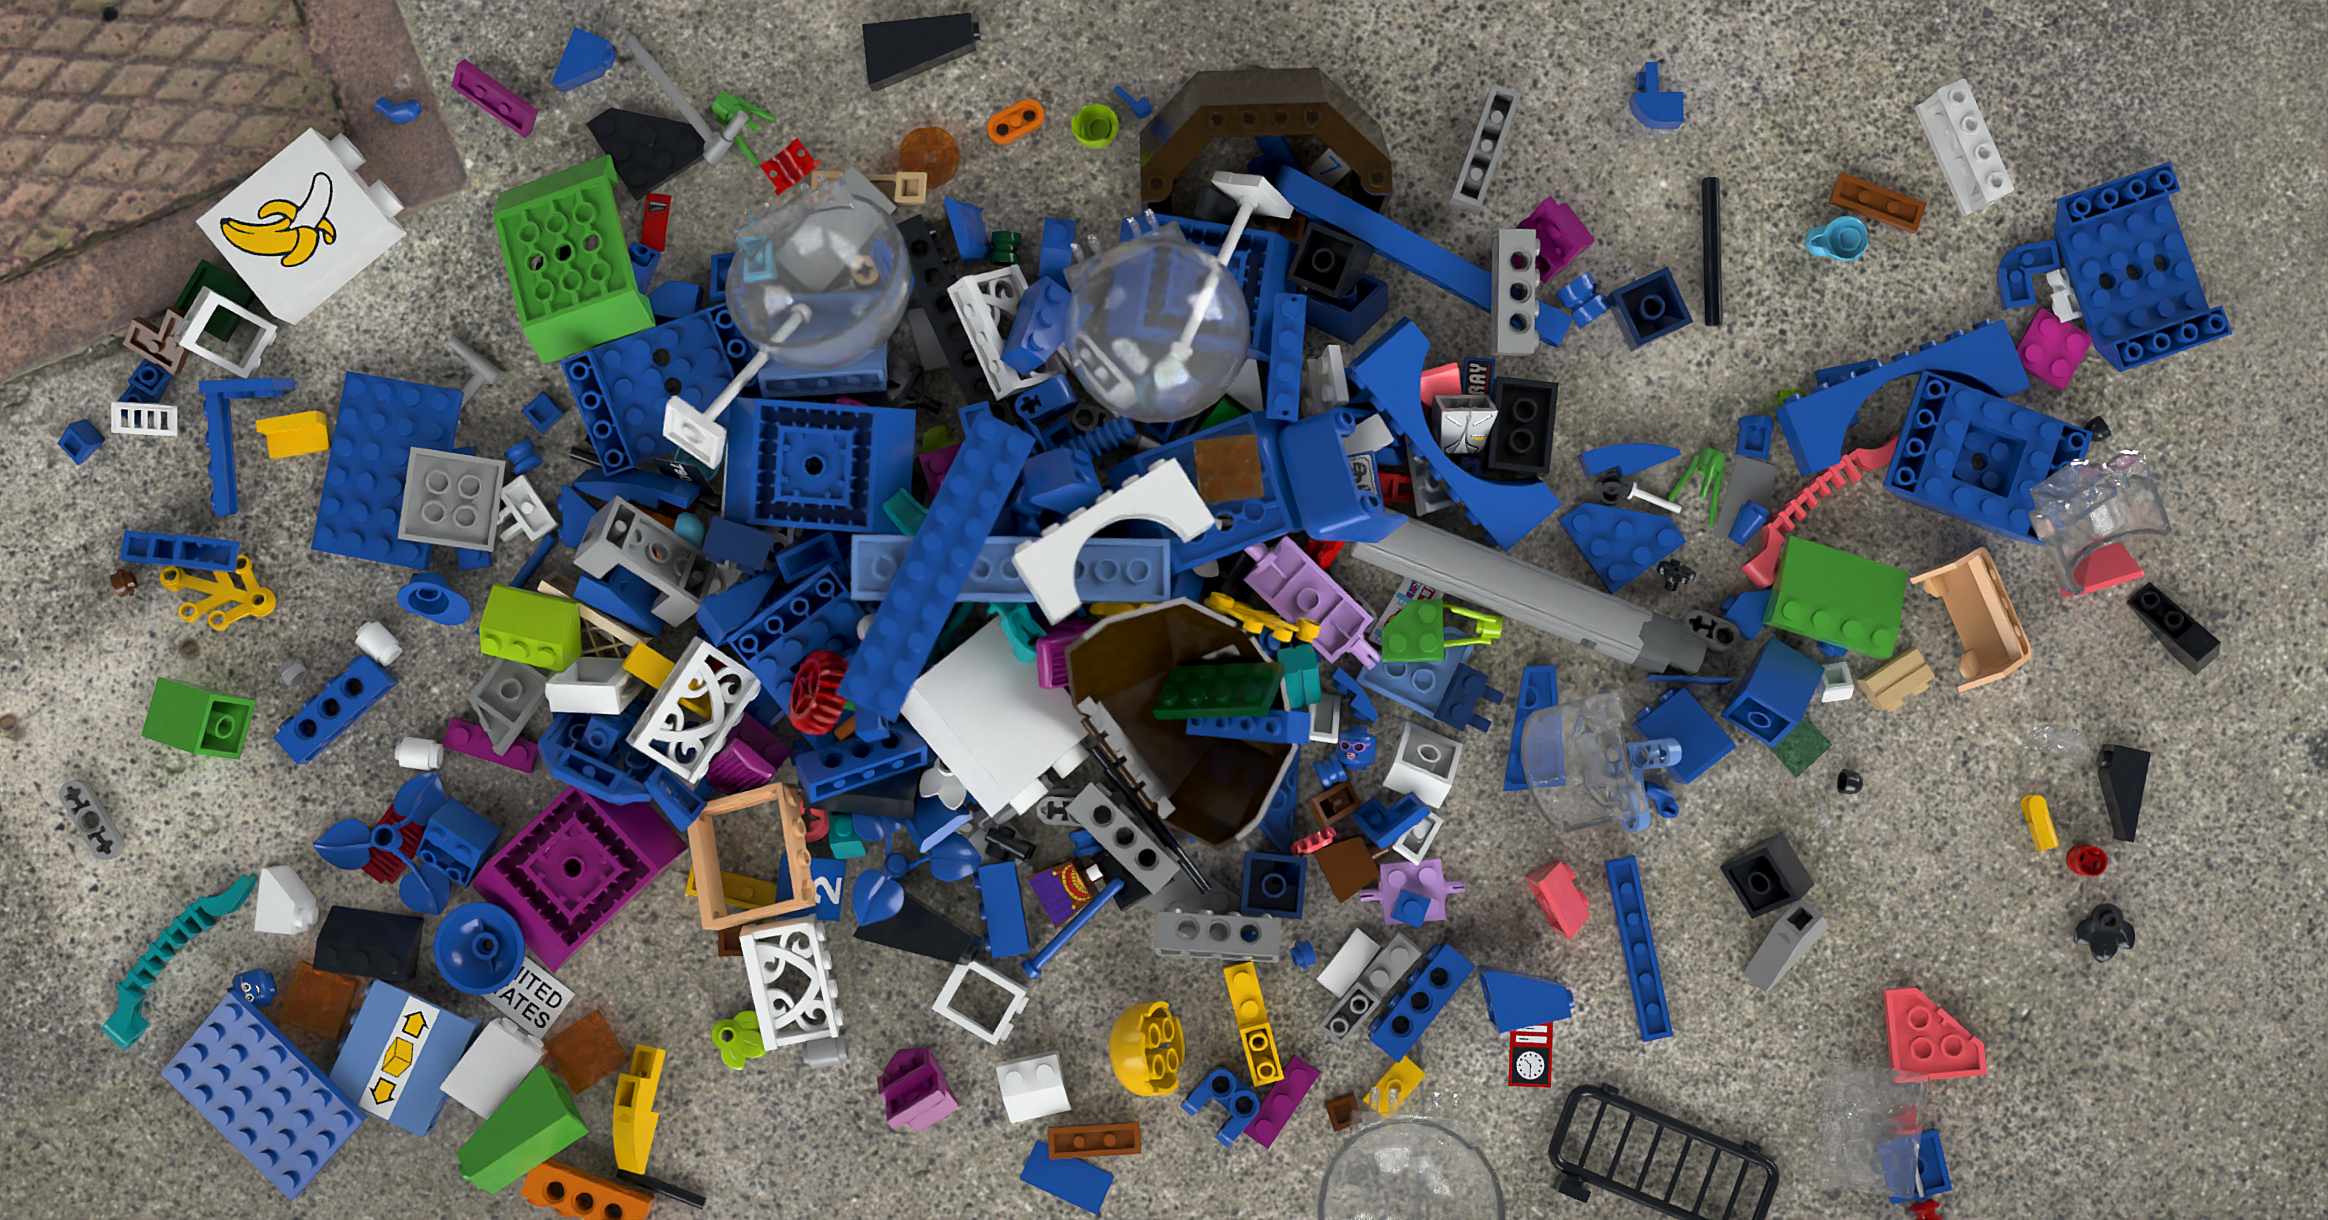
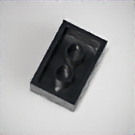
(1523, 427)

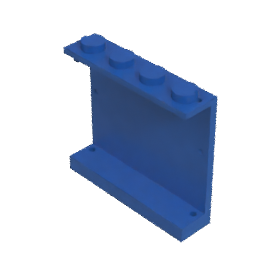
(1285, 363)

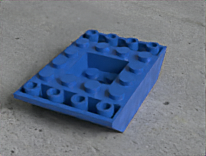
(1257, 264)
(2017, 448)
(863, 457)
(805, 619)

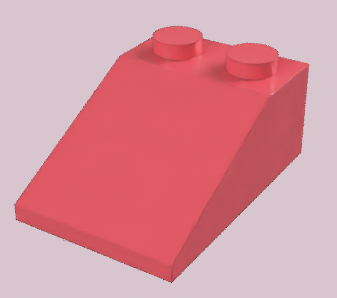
(1558, 897)

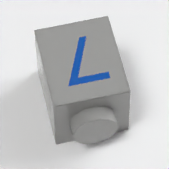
(1329, 170)

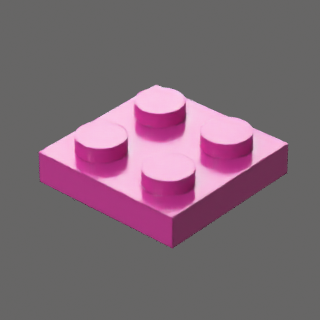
(2052, 349)

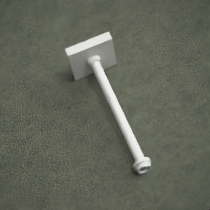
(1252, 196)
(697, 431)

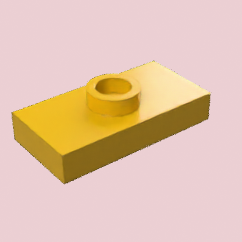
(1399, 1076)

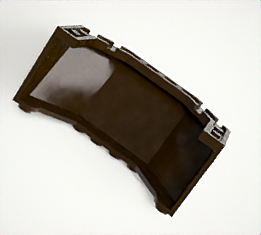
(1262, 105)

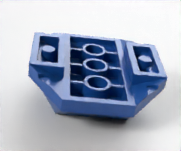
(612, 778)

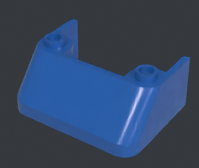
(1325, 481)

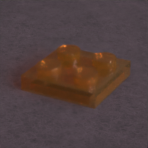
(1228, 469)
(318, 1000)
(587, 1051)

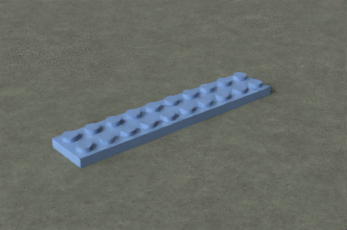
(1103, 570)

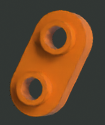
(1014, 120)

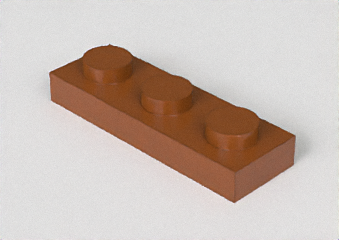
(1877, 203)
(1094, 1140)

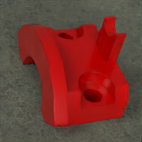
(789, 167)

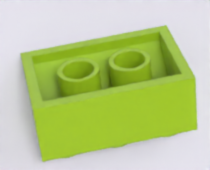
(531, 628)

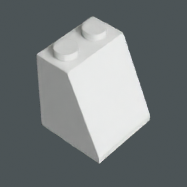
(494, 1067)

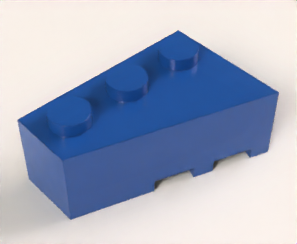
(1037, 326)

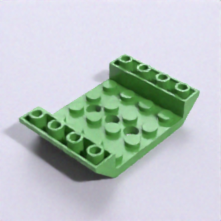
(590, 294)

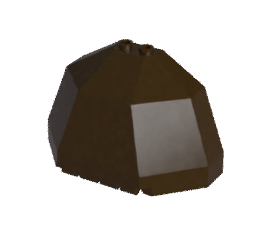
(1195, 782)

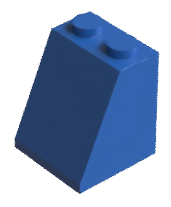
(1773, 688)
(1687, 722)
(1522, 999)

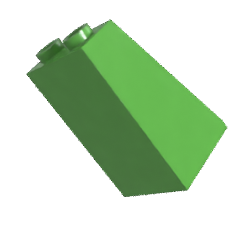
(522, 1132)

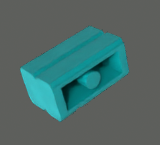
(1301, 675)

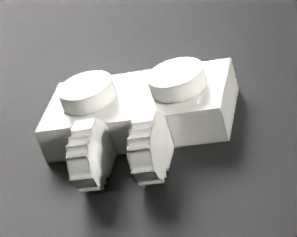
(527, 508)

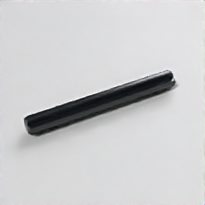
(1712, 251)

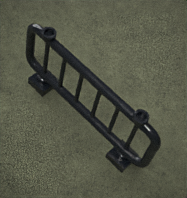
(1609, 1095)

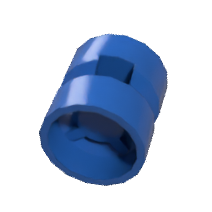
(1584, 300)

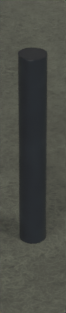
(663, 1188)

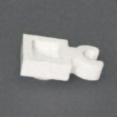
(2064, 298)

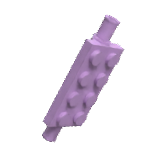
(1302, 589)

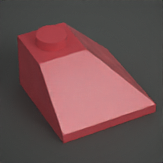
(1439, 381)
(2105, 568)

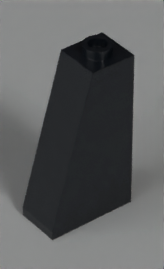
(915, 45)
(887, 797)
(923, 932)

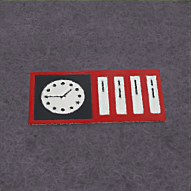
(1531, 1056)

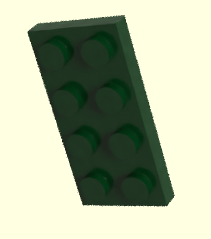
(1219, 690)

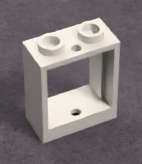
(198, 317)
(593, 687)
(951, 986)

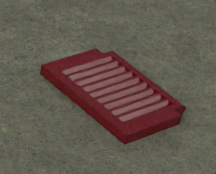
(385, 864)

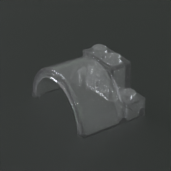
(2095, 506)
(1571, 762)

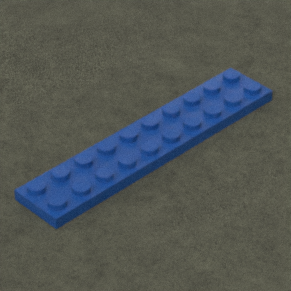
(936, 566)

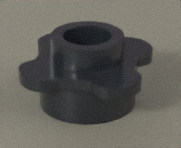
(1611, 497)

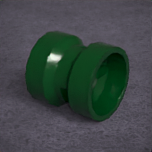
(1005, 246)

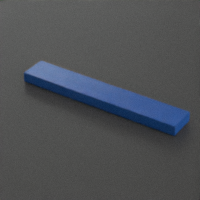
(1638, 948)

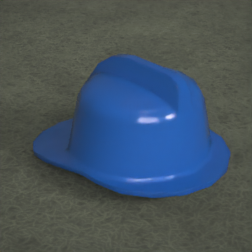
(431, 598)

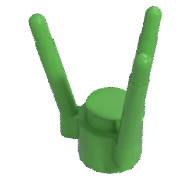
(727, 107)
(1710, 466)

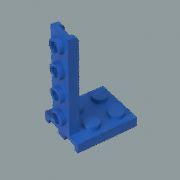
(219, 434)

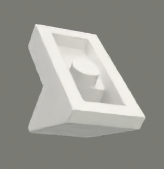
(1417, 839)

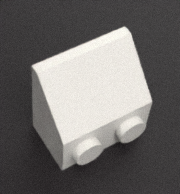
(1423, 764)
(284, 902)
(1033, 1086)

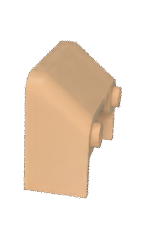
(1981, 616)

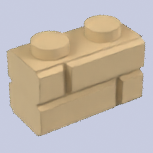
(1896, 679)

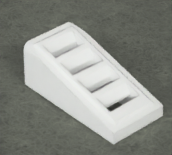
(170, 408)

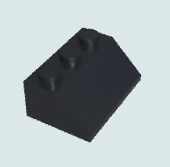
(369, 944)

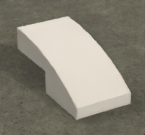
(1348, 963)

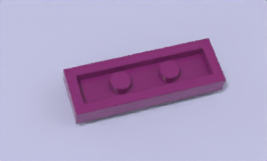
(494, 98)
(474, 741)
(1281, 1101)

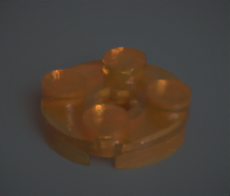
(927, 140)

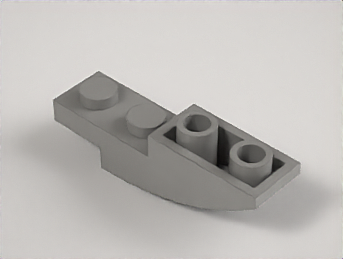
(1369, 988)

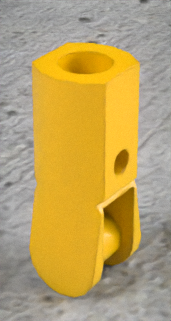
(2039, 823)

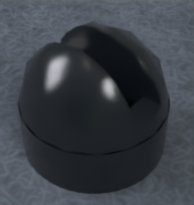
(2099, 428)
(1849, 782)

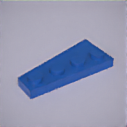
(1536, 692)

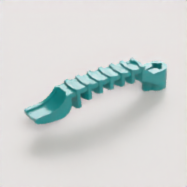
(1016, 619)
(126, 1023)

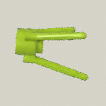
(1487, 624)

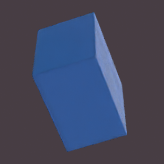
(1022, 506)

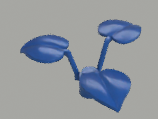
(348, 844)
(878, 893)

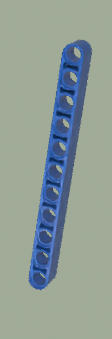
(1407, 249)

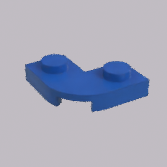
(2016, 269)

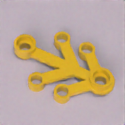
(221, 593)
(1255, 619)

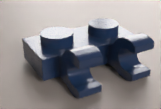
(1461, 697)

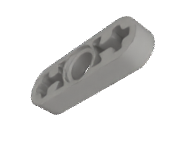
(88, 796)

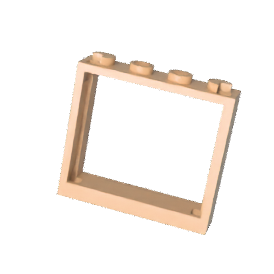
(707, 866)

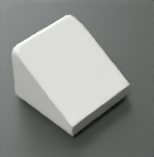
(1835, 683)

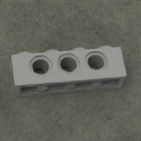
(1484, 149)
(1503, 338)
(1151, 876)
(1202, 945)

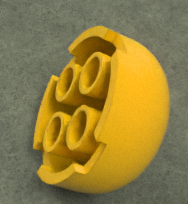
(1132, 1054)

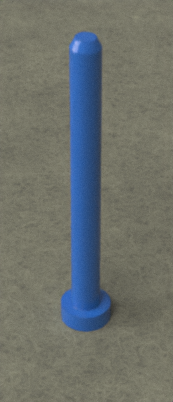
(1033, 966)

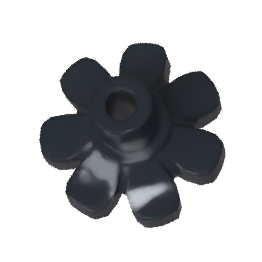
(1675, 573)

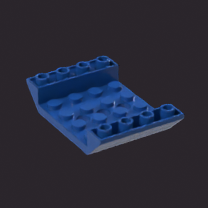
(2126, 226)
(625, 392)
(1254, 519)

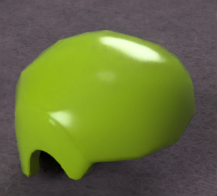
(1095, 126)

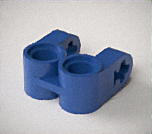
(1053, 395)
(1227, 1097)

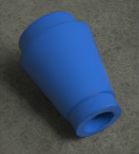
(1748, 522)

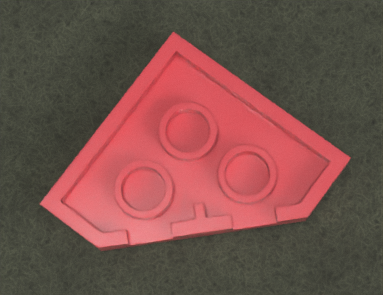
(1929, 1039)

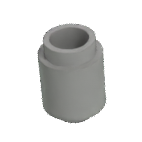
(826, 1051)

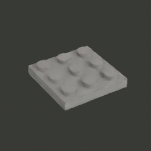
(451, 499)

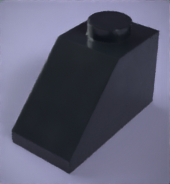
(1214, 207)

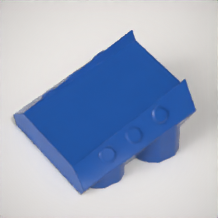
(968, 230)
(934, 821)

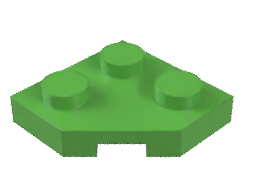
(1415, 633)

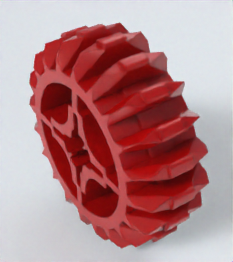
(813, 696)

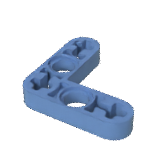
(1654, 761)

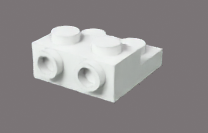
(1323, 383)

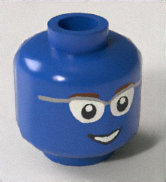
(256, 987)

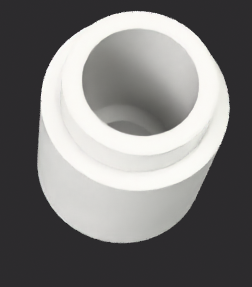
(378, 643)
(419, 753)

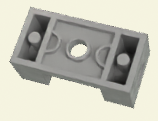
(627, 537)

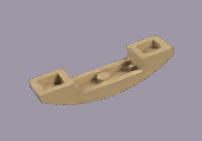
(902, 188)

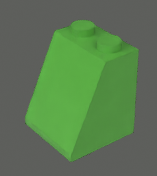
(198, 718)

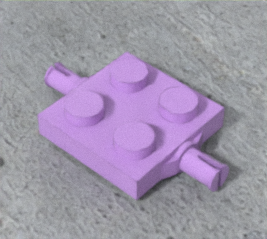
(1422, 879)

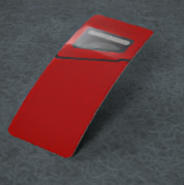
(656, 221)

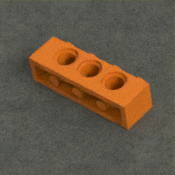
(539, 1191)

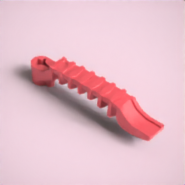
(1765, 563)

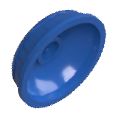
(463, 952)

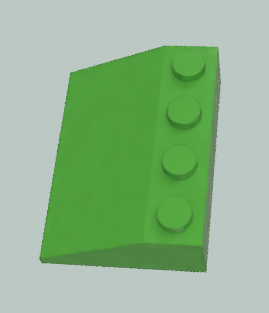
(1837, 598)

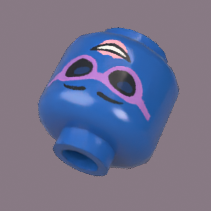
(1356, 748)

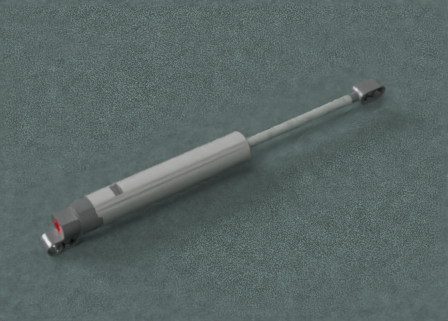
(1522, 589)

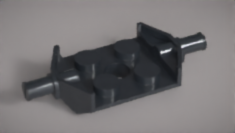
(904, 388)

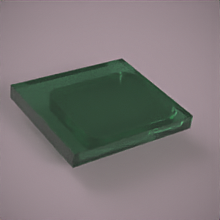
(1800, 747)

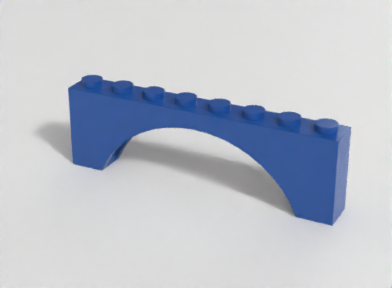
(1393, 375)
(1820, 420)

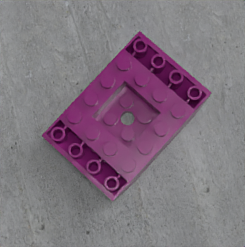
(619, 857)

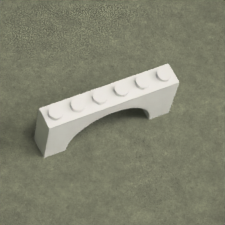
(1159, 496)

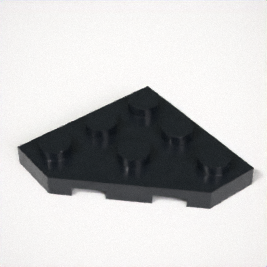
(646, 148)

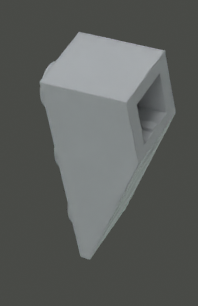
(1785, 944)

